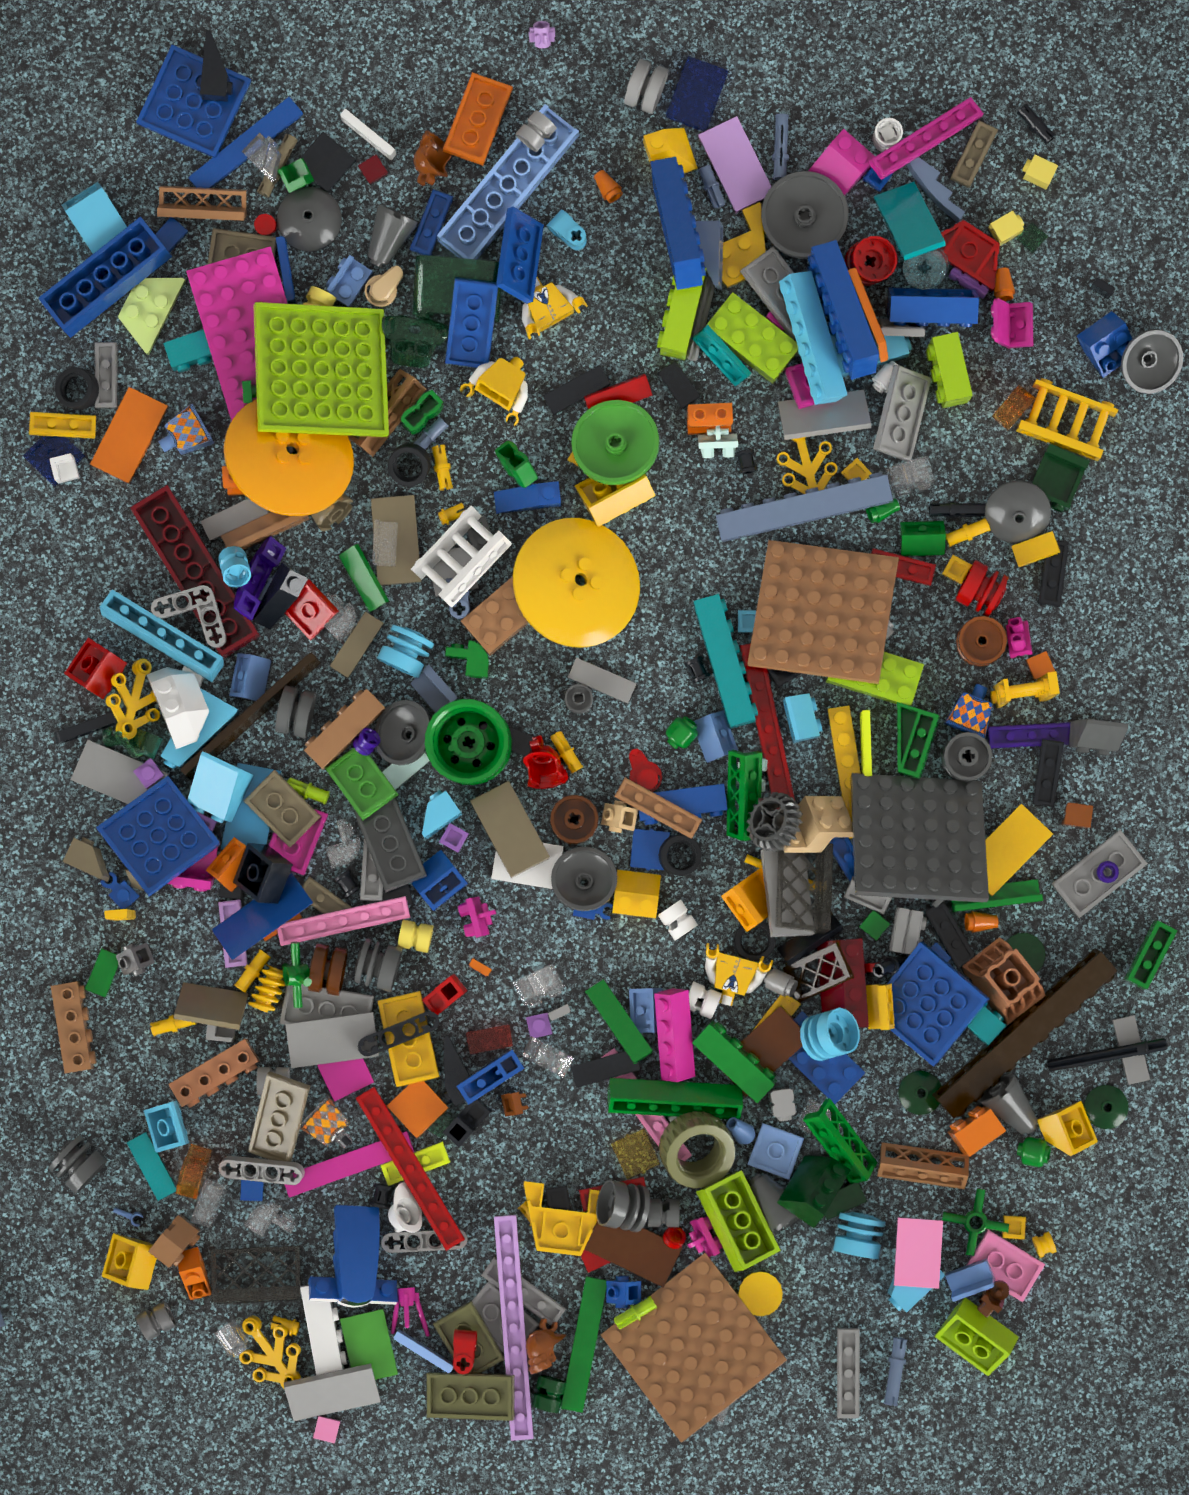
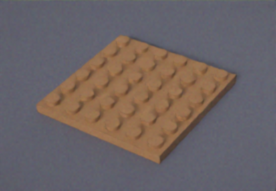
(823, 611)
(695, 1348)

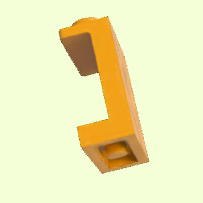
(748, 900)

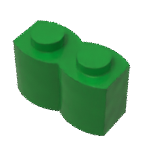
(417, 416)
(516, 464)

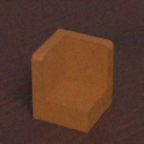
(1078, 815)

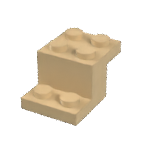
(822, 821)

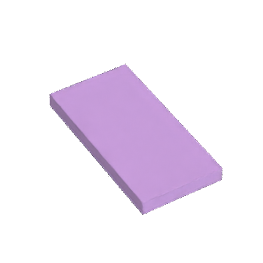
(735, 164)

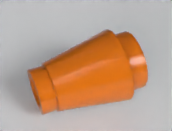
(608, 187)
(1004, 286)
(980, 921)

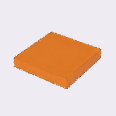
(417, 1107)

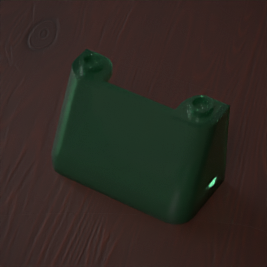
(436, 278)

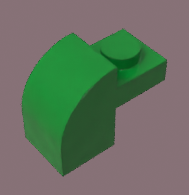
(476, 656)

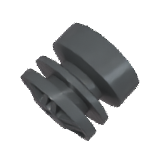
(378, 964)
(77, 1164)
(623, 1206)

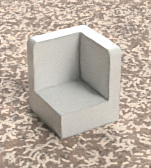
(64, 468)

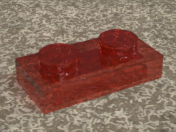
(489, 1039)

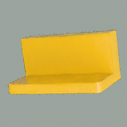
(880, 1006)

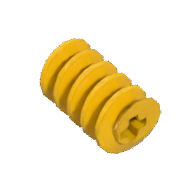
(268, 989)

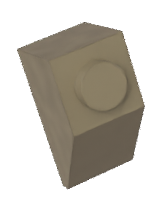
(86, 858)

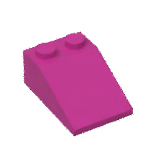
(843, 161)

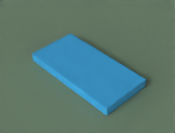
(246, 824)

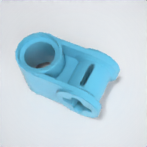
(565, 228)

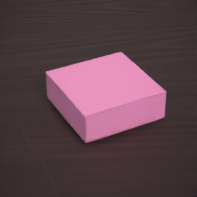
(326, 1429)

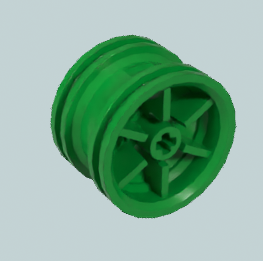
(445, 723)

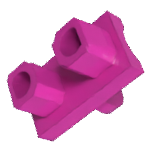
(1018, 637)
(479, 916)
(702, 1237)

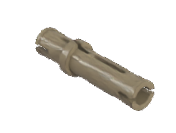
(285, 149)

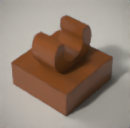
(512, 1103)

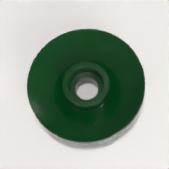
(908, 1092)
(1095, 1104)

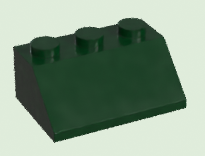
(813, 1188)

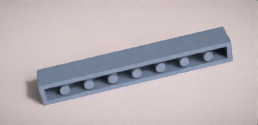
(805, 507)

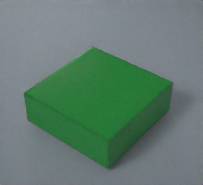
(874, 925)

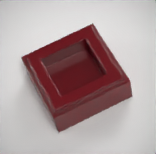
(372, 169)

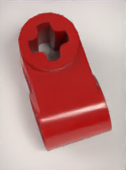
(464, 1347)

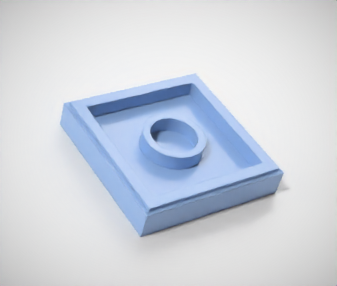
(775, 1151)

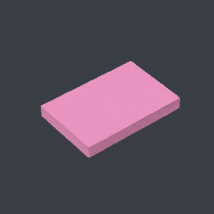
(918, 1252)
(1008, 1264)

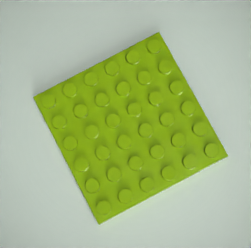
(320, 370)

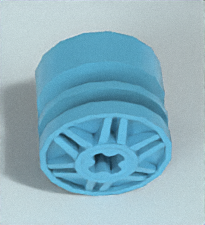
(405, 651)
(830, 1034)
(859, 1235)

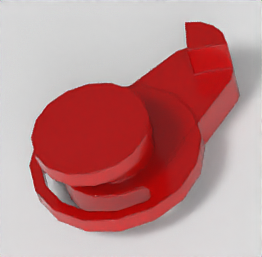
(643, 771)

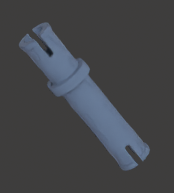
(780, 123)
(895, 1371)

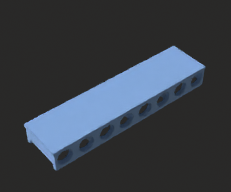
(504, 186)

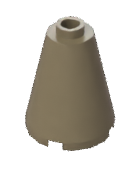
(335, 513)

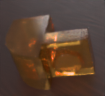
(1013, 407)
(193, 1171)

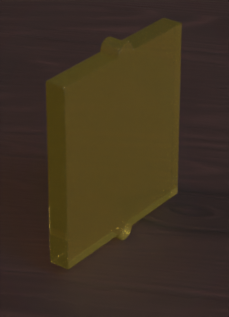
(635, 1153)

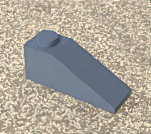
(712, 244)

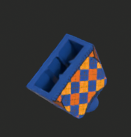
(971, 712)

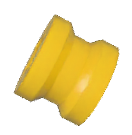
(1044, 1244)

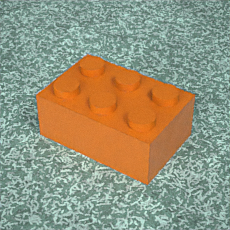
(976, 1130)

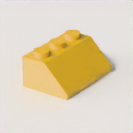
(609, 501)

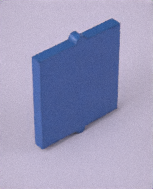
(646, 848)

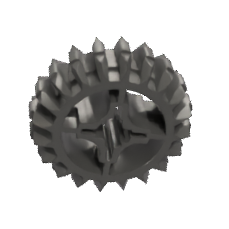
(769, 820)

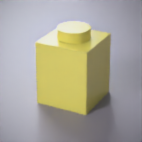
(1039, 171)
(1006, 227)

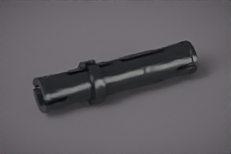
(957, 509)

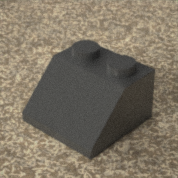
(1096, 735)

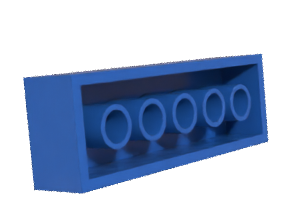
(678, 223)
(105, 277)
(843, 310)

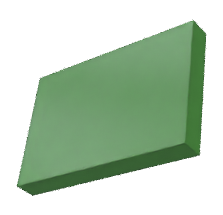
(361, 782)
(369, 1342)

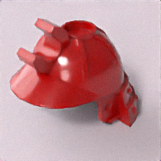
(544, 766)

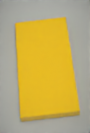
(1013, 846)
(413, 1059)

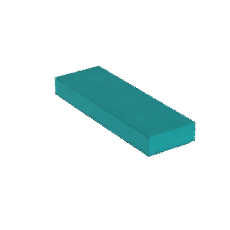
(721, 355)
(152, 1166)

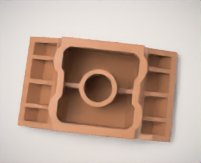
(1005, 979)

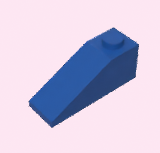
(529, 498)
(490, 1076)

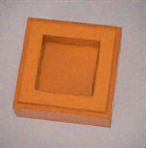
(1040, 665)
(478, 966)

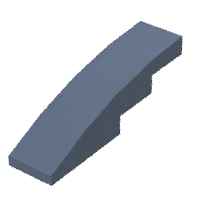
(927, 178)

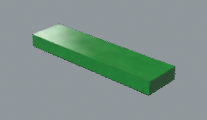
(618, 1021)

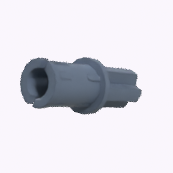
(711, 186)
(431, 433)

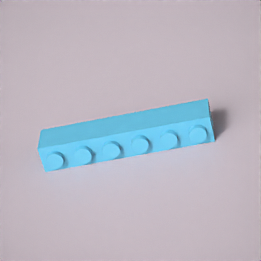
(813, 337)
(162, 635)

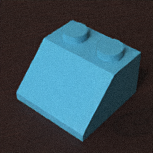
(801, 717)
(439, 813)
(166, 1126)

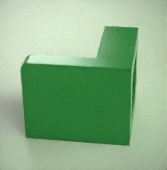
(296, 175)

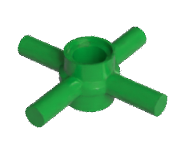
(296, 974)
(973, 1232)

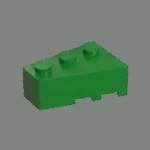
(915, 738)

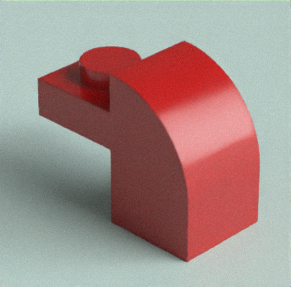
(445, 994)

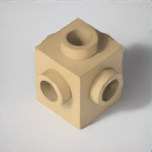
(619, 817)

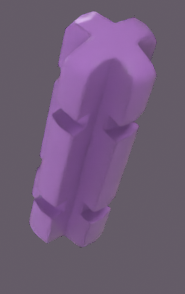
(968, 282)

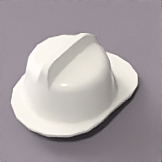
(405, 1212)

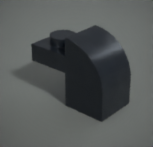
(467, 1122)

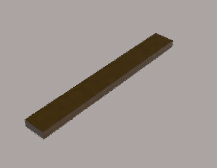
(253, 712)

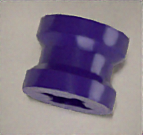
(366, 741)

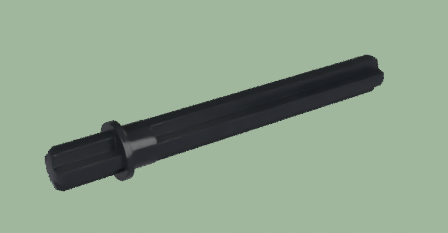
(1109, 1054)

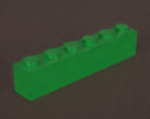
(673, 1098)

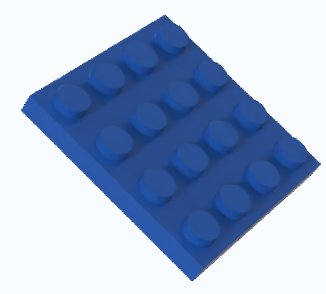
(178, 110)
(158, 836)
(932, 1003)

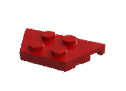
(972, 252)

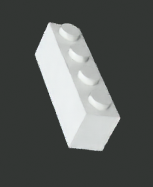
(323, 1334)

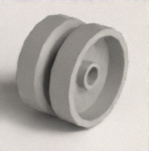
(643, 85)

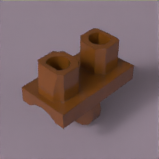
(993, 1298)

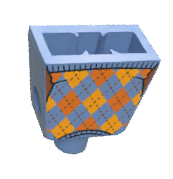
(186, 432)

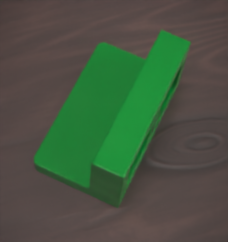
(922, 538)

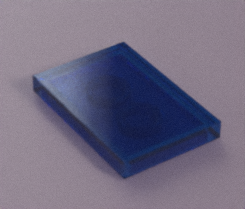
(697, 94)

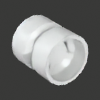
(887, 134)
(677, 920)
(710, 1000)

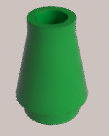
(881, 512)

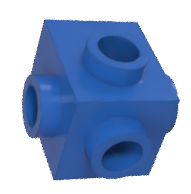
(623, 1292)

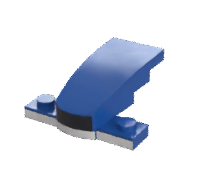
(355, 1262)

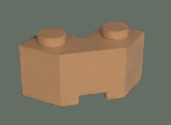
(174, 1241)

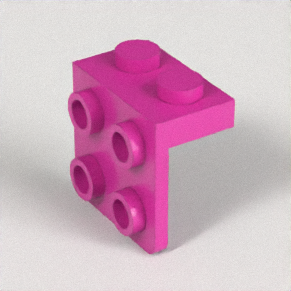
(1012, 324)
(196, 875)

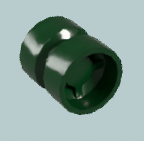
(548, 1393)

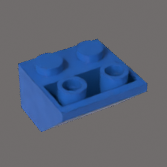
(1105, 343)
(441, 881)

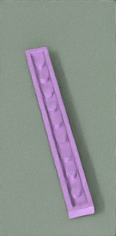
(513, 1322)

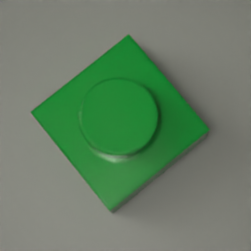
(249, 391)

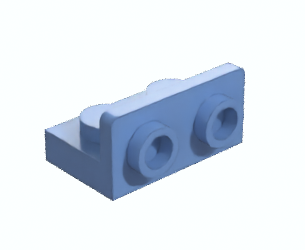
(348, 281)
(643, 1009)

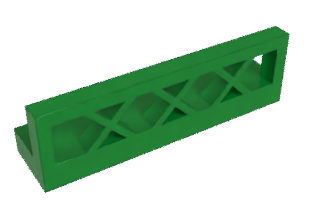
(750, 787)
(1008, 894)
(840, 1147)

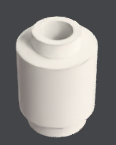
(882, 378)

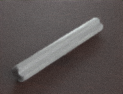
(701, 317)

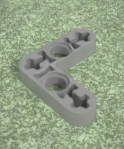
(201, 606)

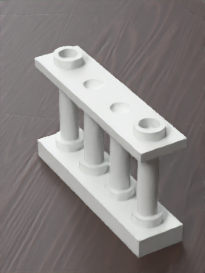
(474, 569)

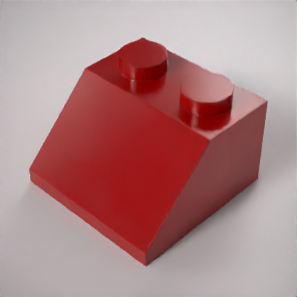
(94, 668)

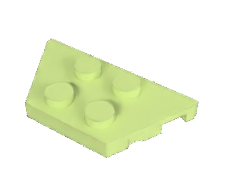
(149, 308)

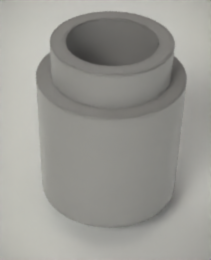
(780, 982)

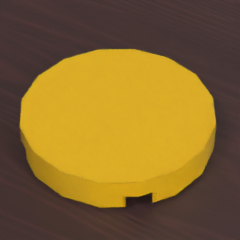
(761, 1293)

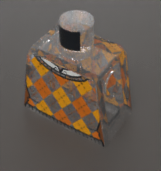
(327, 1124)

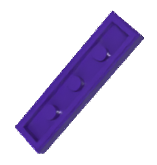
(1027, 735)

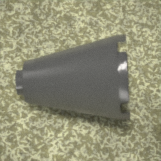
(389, 234)
(1010, 1104)
(767, 1194)

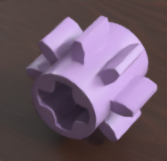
(542, 34)

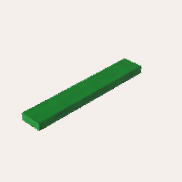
(584, 1344)

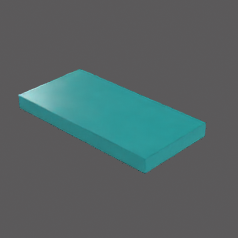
(909, 221)

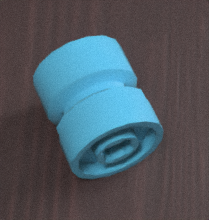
(234, 566)

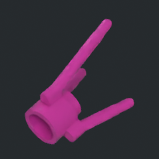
(406, 1298)

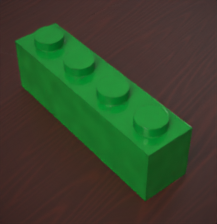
(735, 1061)

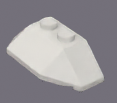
(179, 703)

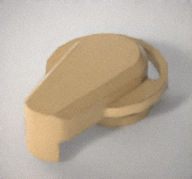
(383, 287)

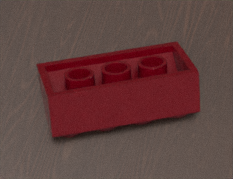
(849, 994)

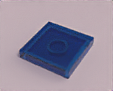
(47, 448)

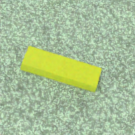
(865, 737)
(429, 1157)

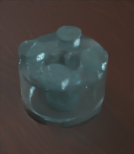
(934, 276)

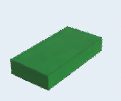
(103, 973)

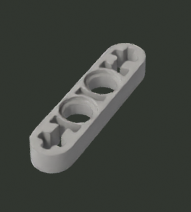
(261, 1170)
(424, 1245)

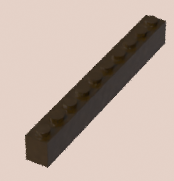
(1024, 1033)

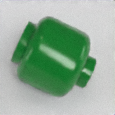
(681, 732)
(1034, 1152)

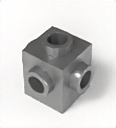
(135, 959)

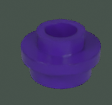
(1114, 872)

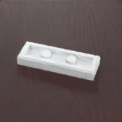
(366, 133)

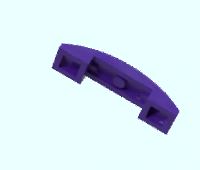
(261, 565)

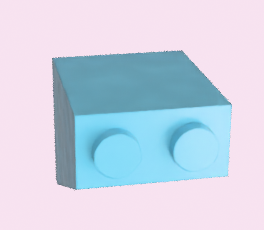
(94, 217)
(218, 788)
(906, 1297)

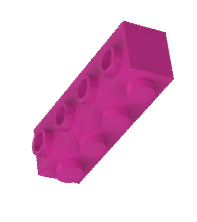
(674, 1035)

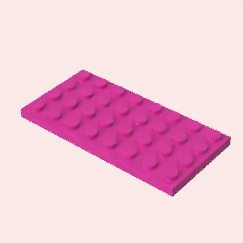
(225, 303)

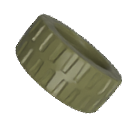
(711, 1167)

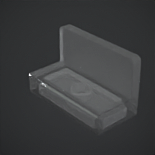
(385, 543)

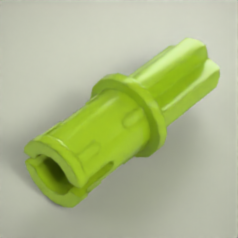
(309, 791)
(635, 1312)

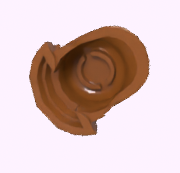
(430, 159)
(541, 1345)

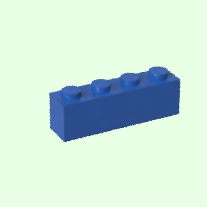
(694, 800)

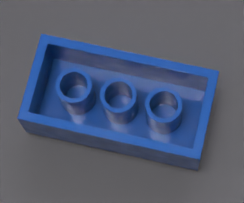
(933, 306)

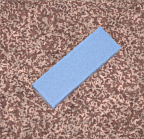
(423, 1351)

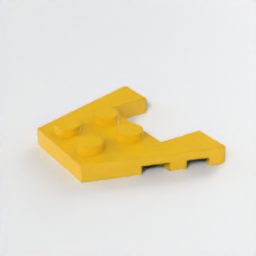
(743, 248)
(559, 1229)

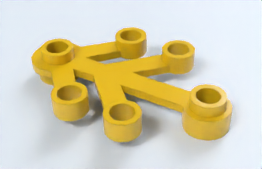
(807, 468)
(132, 701)
(273, 1356)

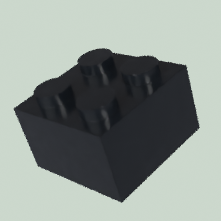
(262, 873)

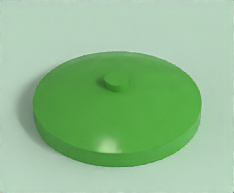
(615, 442)

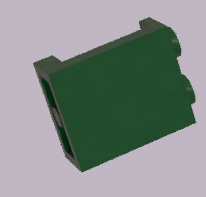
(1060, 476)

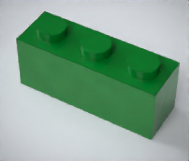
(1150, 955)

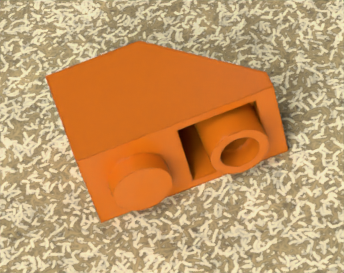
(194, 1274)

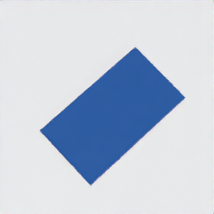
(260, 919)

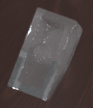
(264, 155)

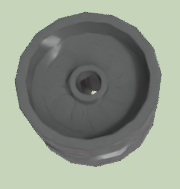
(292, 711)
(975, 747)

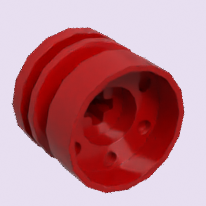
(881, 256)
(982, 588)

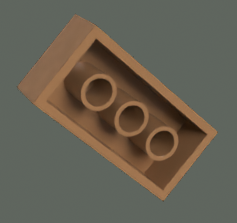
(496, 619)

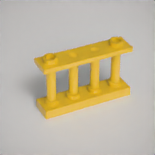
(1050, 433)
(1044, 688)

